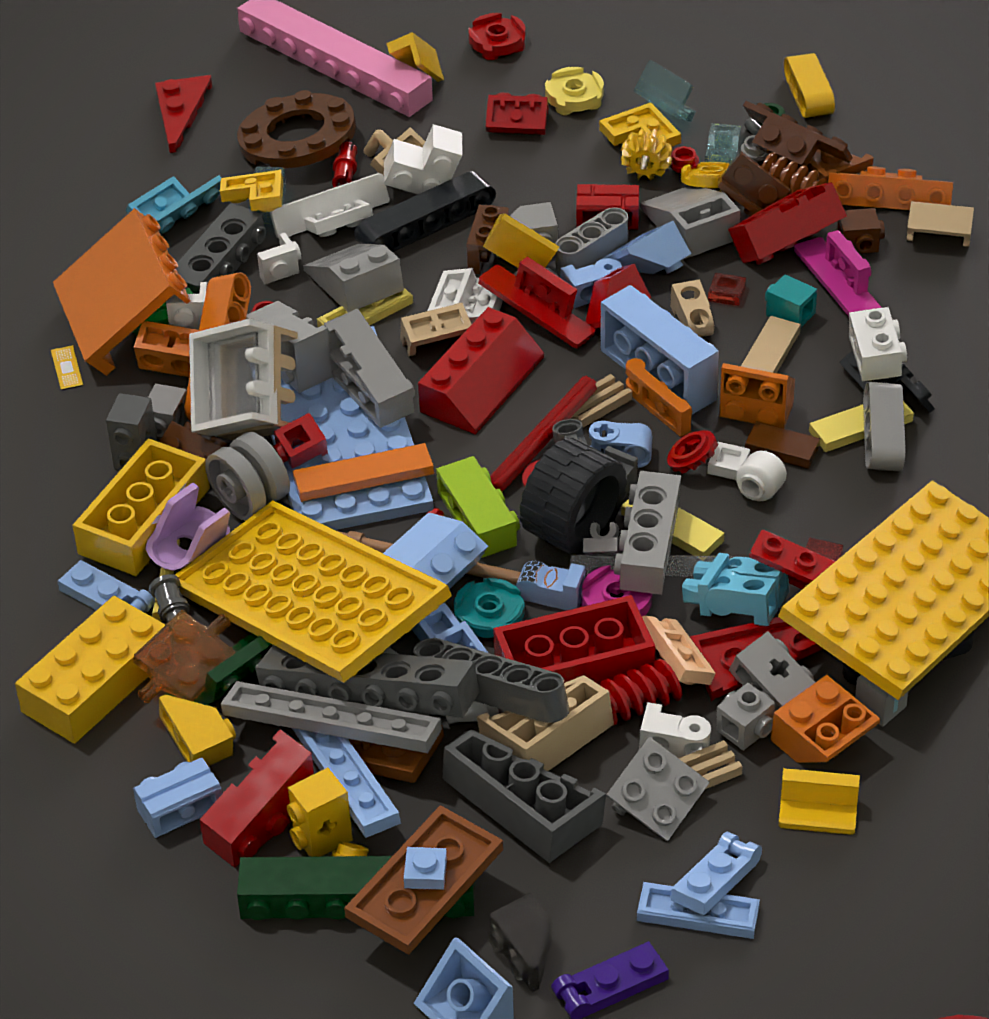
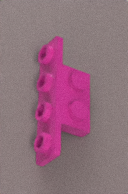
(839, 270)

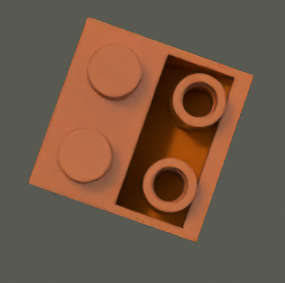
(755, 395)
(820, 722)

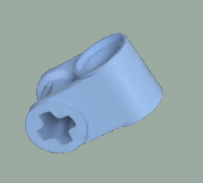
(626, 437)

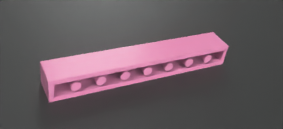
(336, 55)

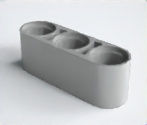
(593, 239)
(884, 426)

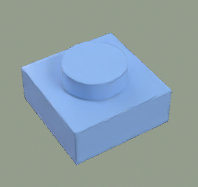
(425, 868)

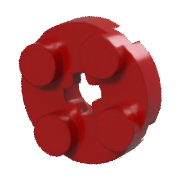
(497, 35)

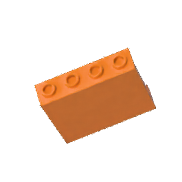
(118, 286)

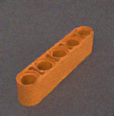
(224, 303)

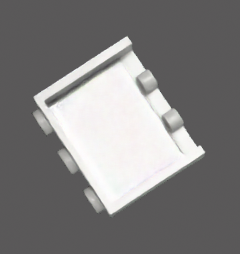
(232, 377)

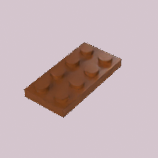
(406, 914)

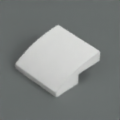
(463, 287)

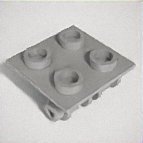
(657, 789)

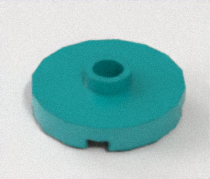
(489, 605)

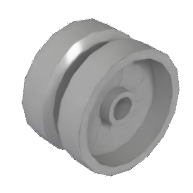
(247, 475)

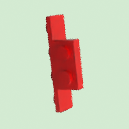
(541, 298)
(792, 559)

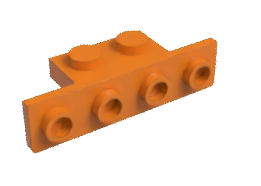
(889, 190)

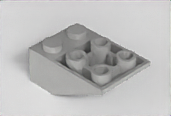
(699, 215)

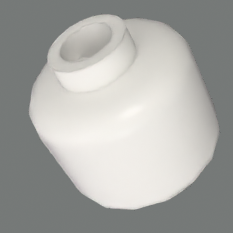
(761, 476)

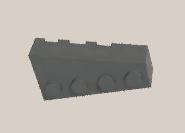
(521, 796)

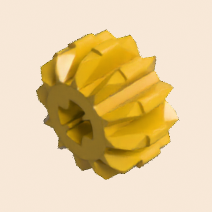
(646, 154)

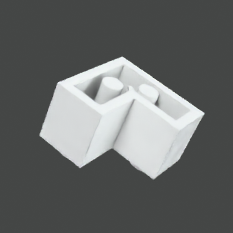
(424, 167)

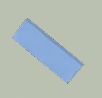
(729, 916)

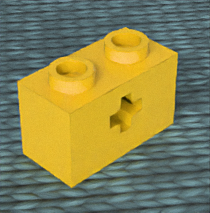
(319, 813)

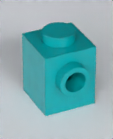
(791, 300)

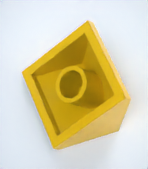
(516, 241)

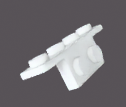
(331, 208)

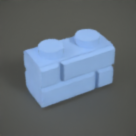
(177, 796)

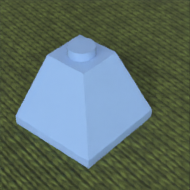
(654, 250)

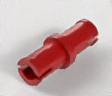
(345, 164)

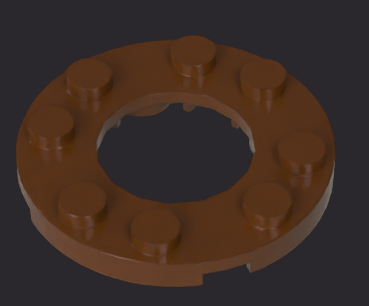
(258, 146)

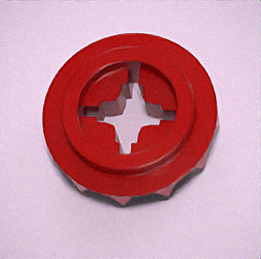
(692, 451)

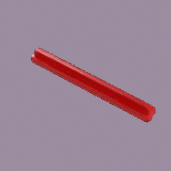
(542, 433)

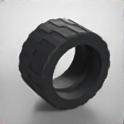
(570, 492)

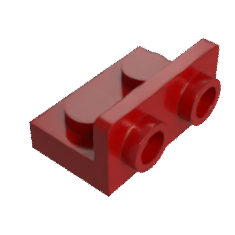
(517, 114)

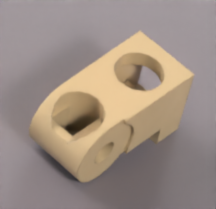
(693, 311)

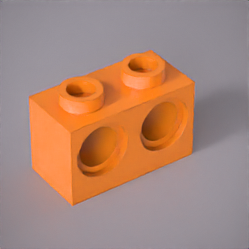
(163, 348)

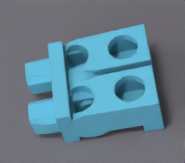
(736, 587)

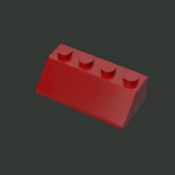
(479, 371)

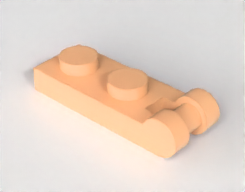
(679, 651)

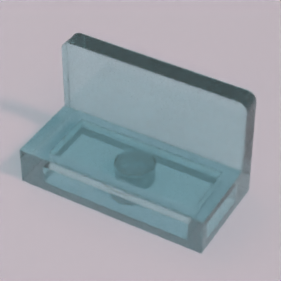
(665, 91)

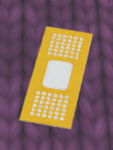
(66, 367)

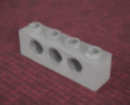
(649, 532)

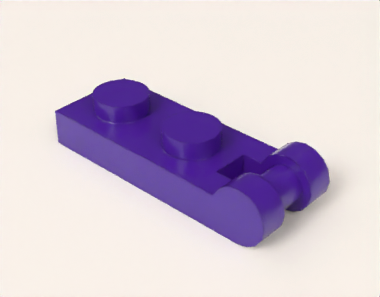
(610, 981)

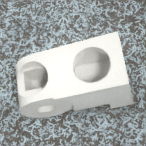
(674, 732)

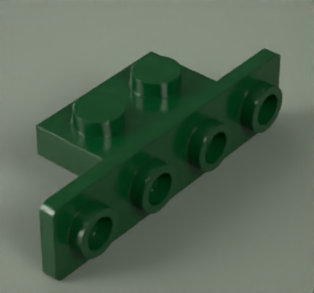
(235, 668)

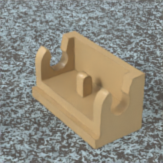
(940, 220)
(433, 326)

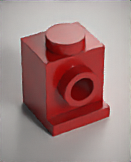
(300, 432)

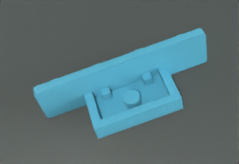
(172, 201)

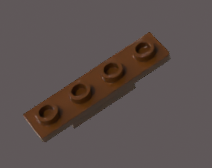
(791, 140)

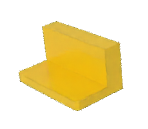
(417, 54)
(819, 801)

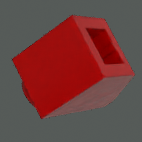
(609, 285)

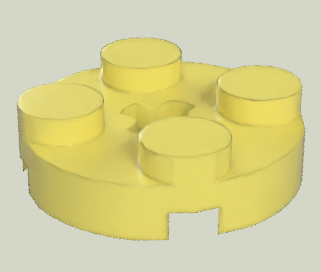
(587, 92)

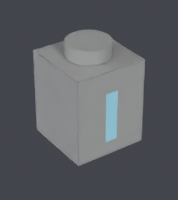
(878, 700)

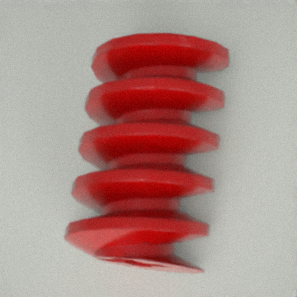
(642, 687)

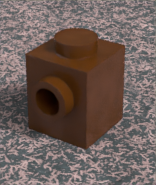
(862, 229)

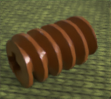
(790, 174)

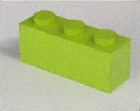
(475, 501)

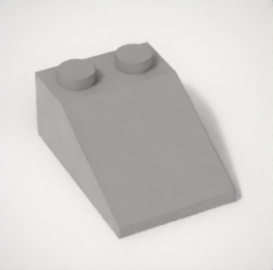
(358, 275)

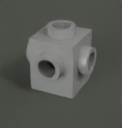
(745, 716)

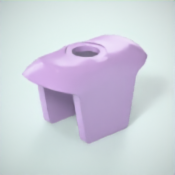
(185, 519)

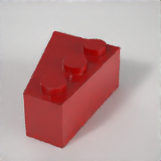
(786, 222)
(258, 807)

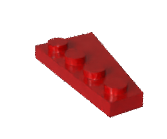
(723, 645)

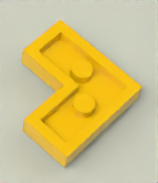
(647, 116)
(261, 189)

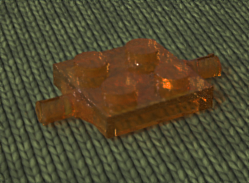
(182, 656)

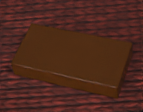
(785, 444)

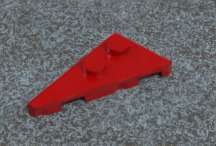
(179, 105)

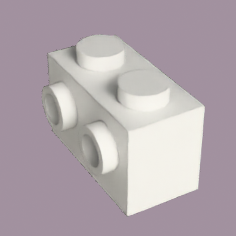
(876, 344)

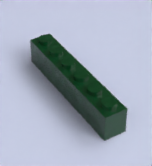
(313, 886)

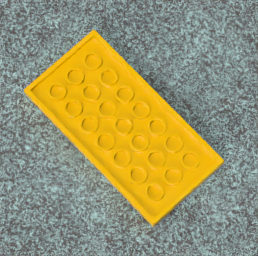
(311, 590)
(902, 591)

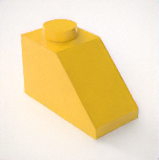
(197, 729)

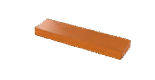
(363, 472)

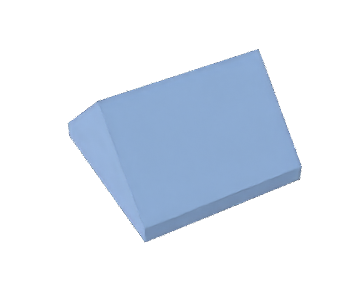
(465, 988)

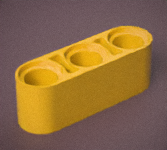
(809, 85)

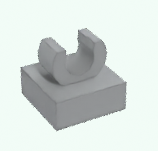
(602, 544)

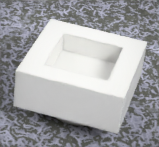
(727, 460)

